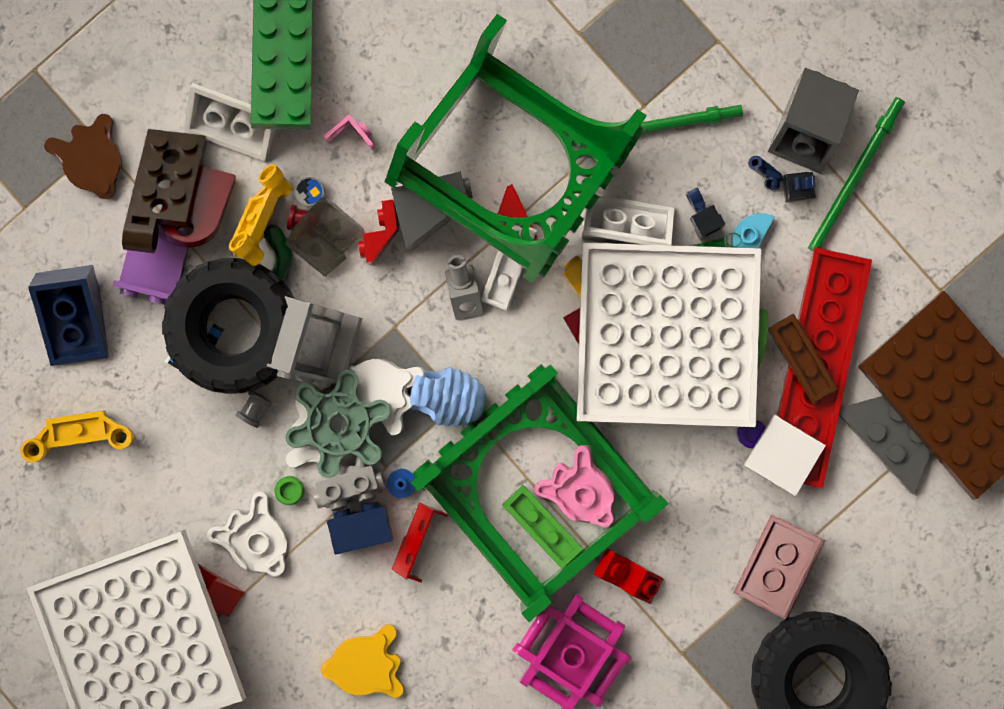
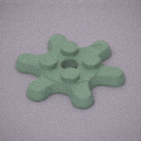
(318, 430)

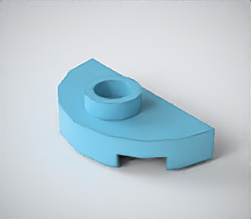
(751, 230)

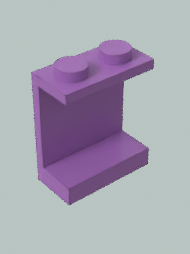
(153, 273)

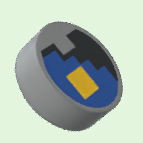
(309, 191)

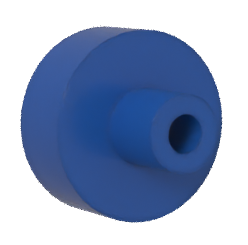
(393, 483)

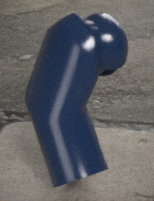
(766, 170)

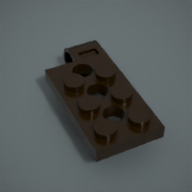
(141, 223)

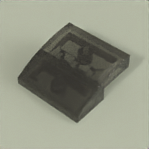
(324, 236)

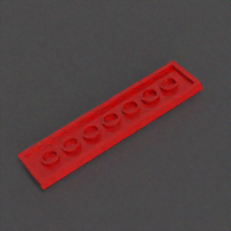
(830, 320)

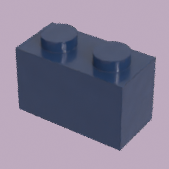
(359, 529)

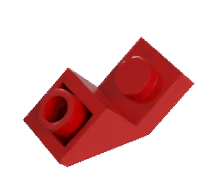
(376, 242)
(628, 576)

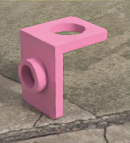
(360, 128)

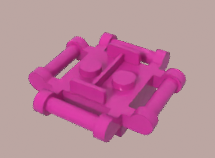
(572, 654)

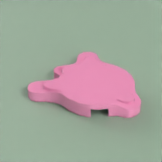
(580, 491)

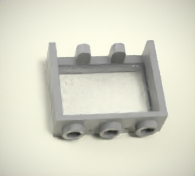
(314, 343)

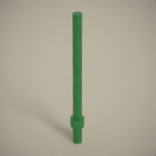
(712, 115)
(884, 126)

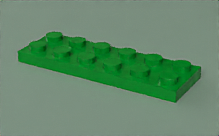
(281, 64)

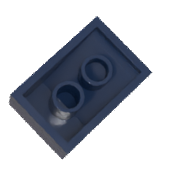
(70, 314)

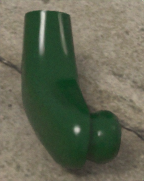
(282, 254)

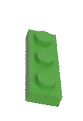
(542, 526)

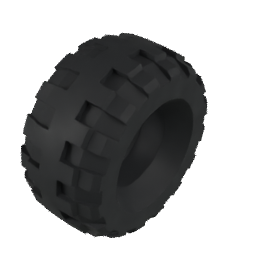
(187, 319)
(794, 639)

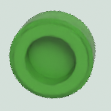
(289, 490)

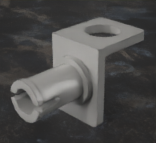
(462, 287)

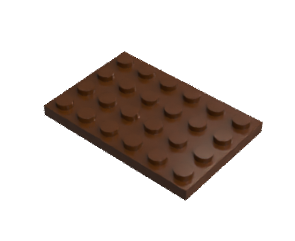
(946, 390)

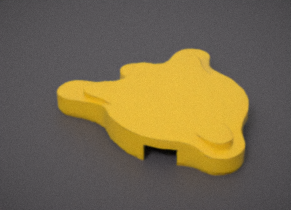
(364, 665)

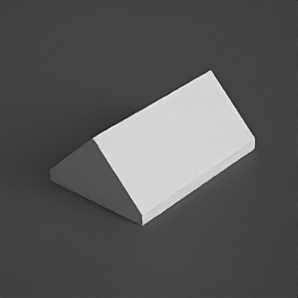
(226, 122)
(628, 222)

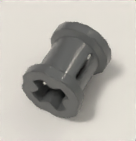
(253, 409)

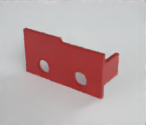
(413, 541)

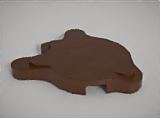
(90, 158)

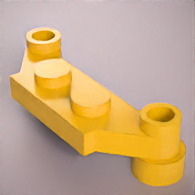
(258, 213)
(76, 430)

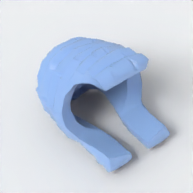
(448, 397)

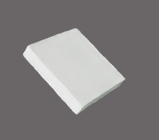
(784, 455)

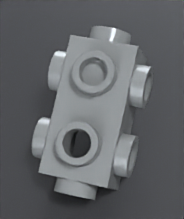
(357, 483)

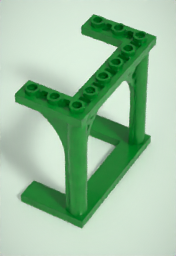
(602, 141)
(473, 522)

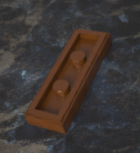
(802, 359)

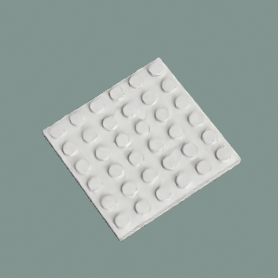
(668, 334)
(138, 632)

